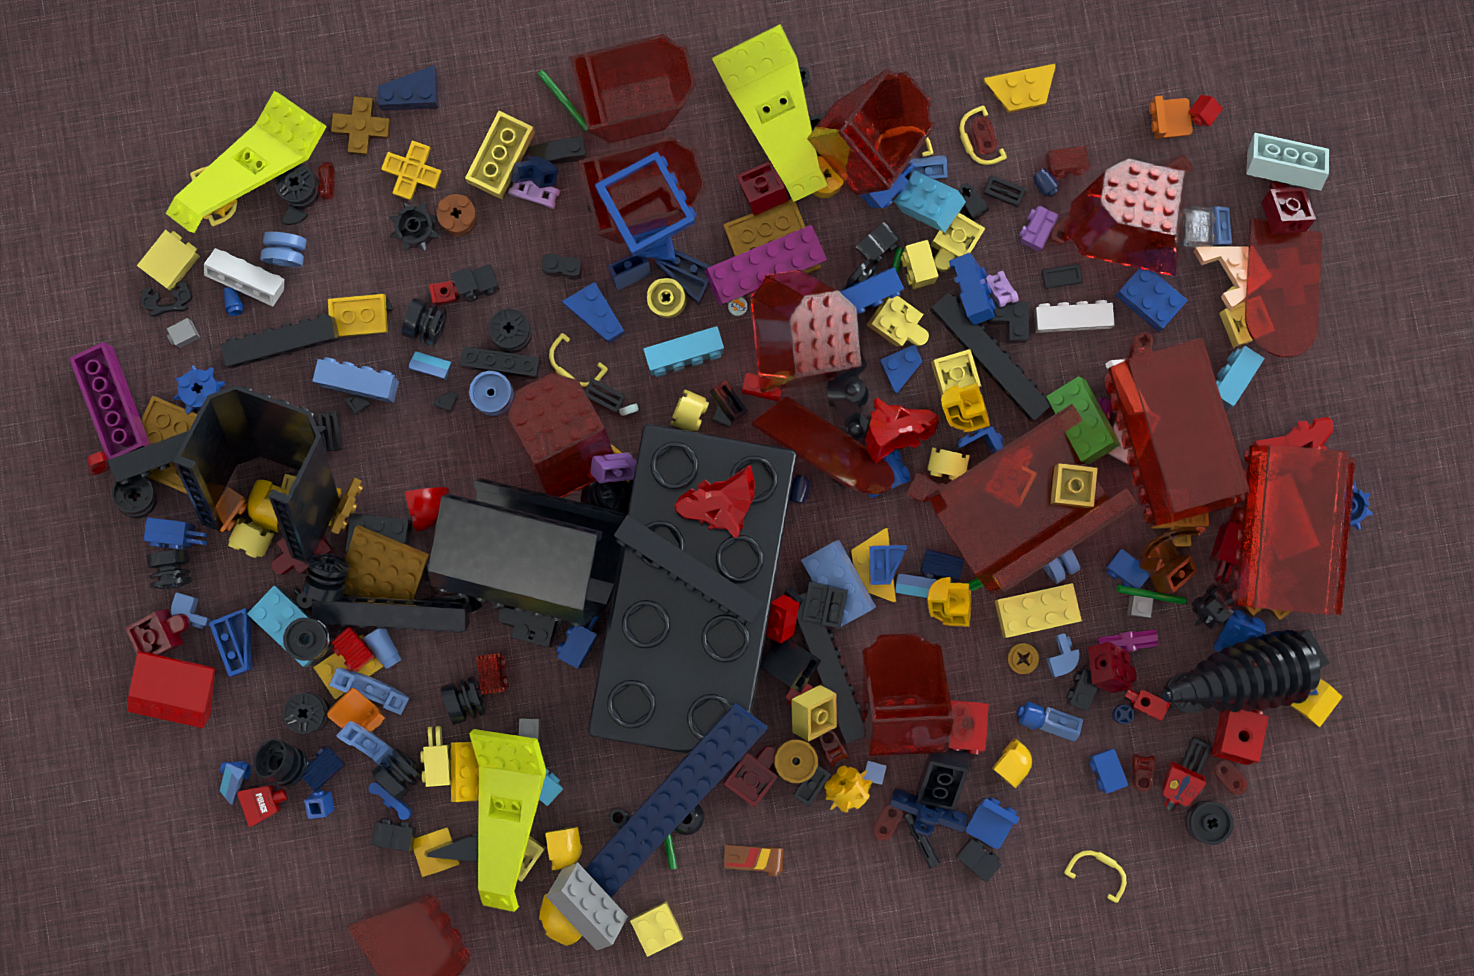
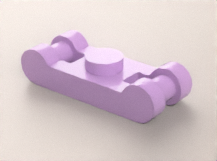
(535, 194)
(1001, 289)

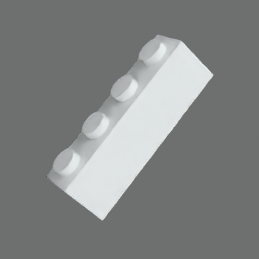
(244, 277)
(1073, 317)

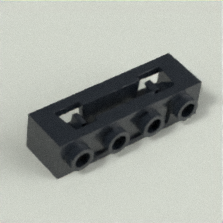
(500, 362)

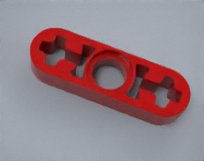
(97, 463)

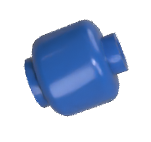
(1031, 715)

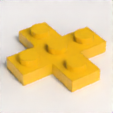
(411, 170)

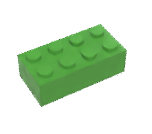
(1094, 434)

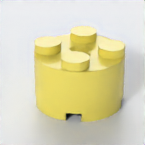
(658, 290)
(688, 411)
(947, 463)
(250, 538)

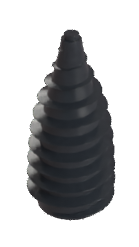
(1252, 675)

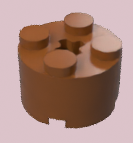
(467, 217)

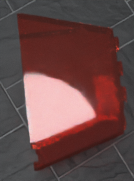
(633, 86)
(874, 131)
(644, 196)
(1131, 216)
(802, 331)
(558, 433)
(905, 696)
(411, 940)

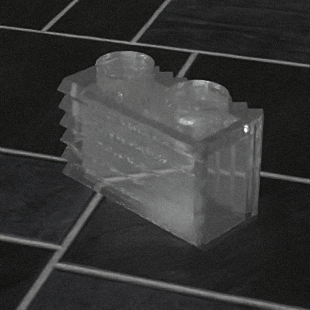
(1199, 227)

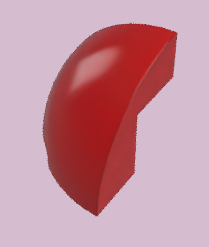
(424, 506)

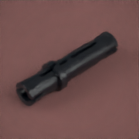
(922, 842)

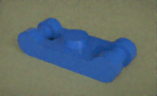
(390, 801)

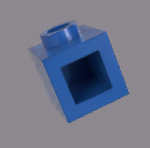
(319, 804)

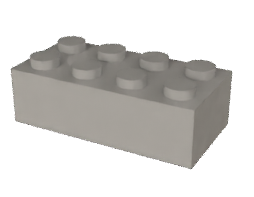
(587, 906)

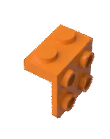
(1170, 117)
(229, 506)
(356, 708)

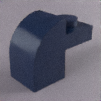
(537, 170)

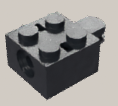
(527, 624)

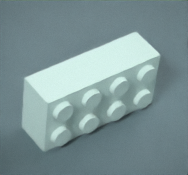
(1287, 161)

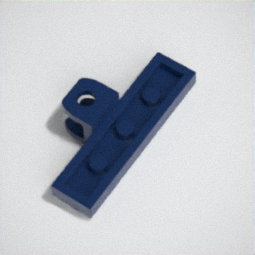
(927, 815)

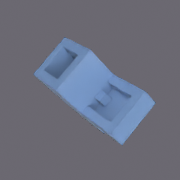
(187, 605)
(1066, 660)

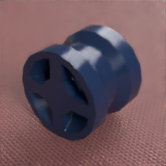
(1120, 711)

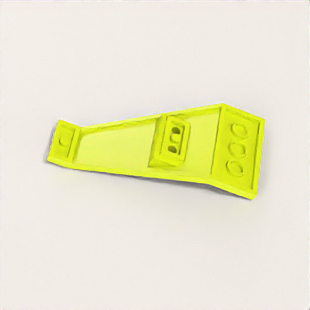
(759, 76)
(274, 145)
(508, 799)

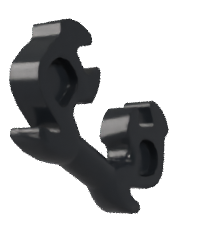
(150, 301)

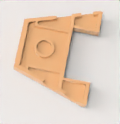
(1234, 263)

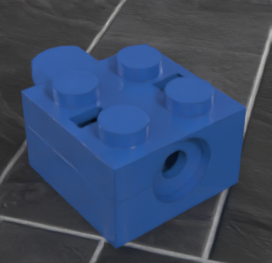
(884, 198)
(172, 533)
(578, 644)

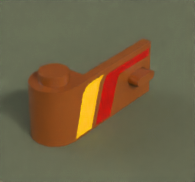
(754, 859)

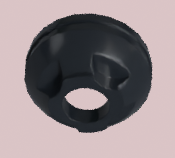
(696, 823)

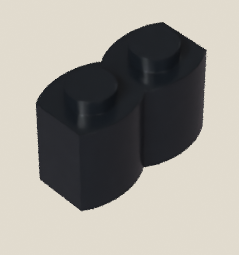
(878, 243)
(557, 266)
(393, 835)
(978, 860)

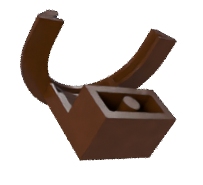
(1165, 564)

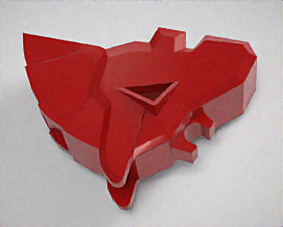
(897, 428)
(1304, 435)
(720, 503)

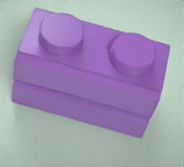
(1038, 228)
(613, 467)

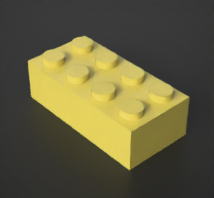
(501, 148)
(1038, 610)

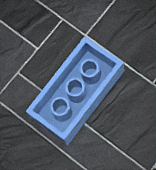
(356, 381)
(834, 568)

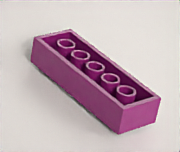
(745, 272)
(109, 400)

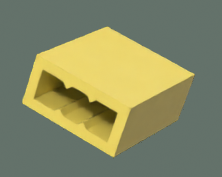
(169, 259)

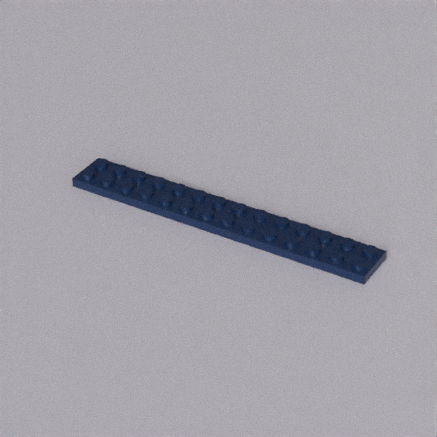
(675, 798)

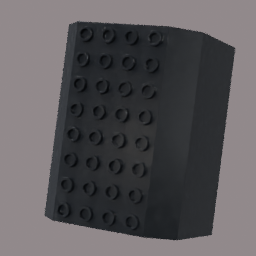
(248, 425)
(527, 551)

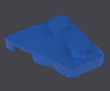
(662, 250)
(901, 366)
(884, 563)

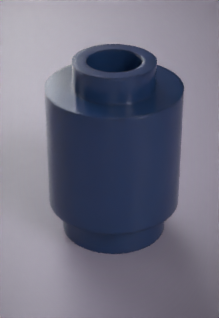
(1046, 183)
(800, 489)

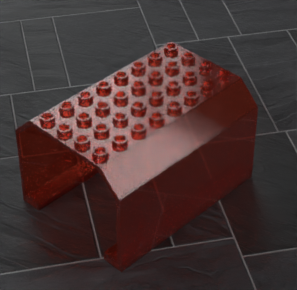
(1176, 433)
(1004, 512)
(1295, 529)

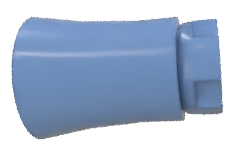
(382, 647)

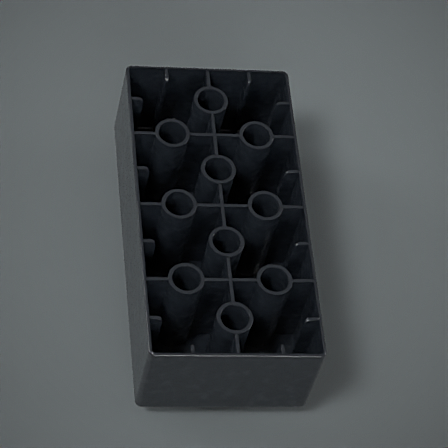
(667, 652)

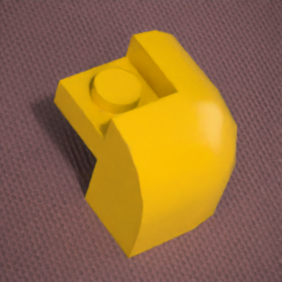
(965, 408)
(260, 507)
(950, 602)
(1014, 763)
(563, 847)
(557, 925)

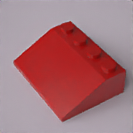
(171, 690)

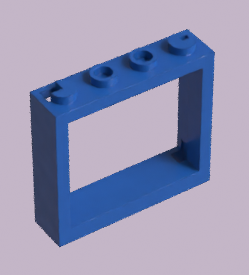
(671, 180)

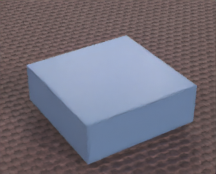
(875, 772)

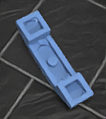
(371, 688)
(366, 742)

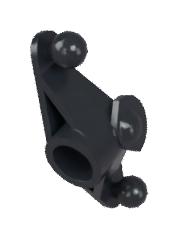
(848, 395)

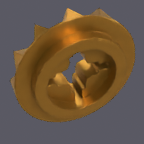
(1032, 658)

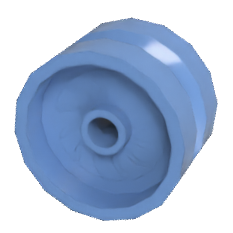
(283, 249)
(486, 383)
(1065, 563)

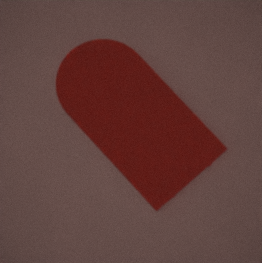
(1282, 289)
(825, 447)

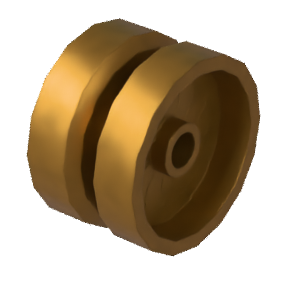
(806, 766)

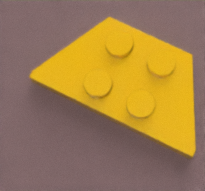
(1022, 88)
(861, 563)

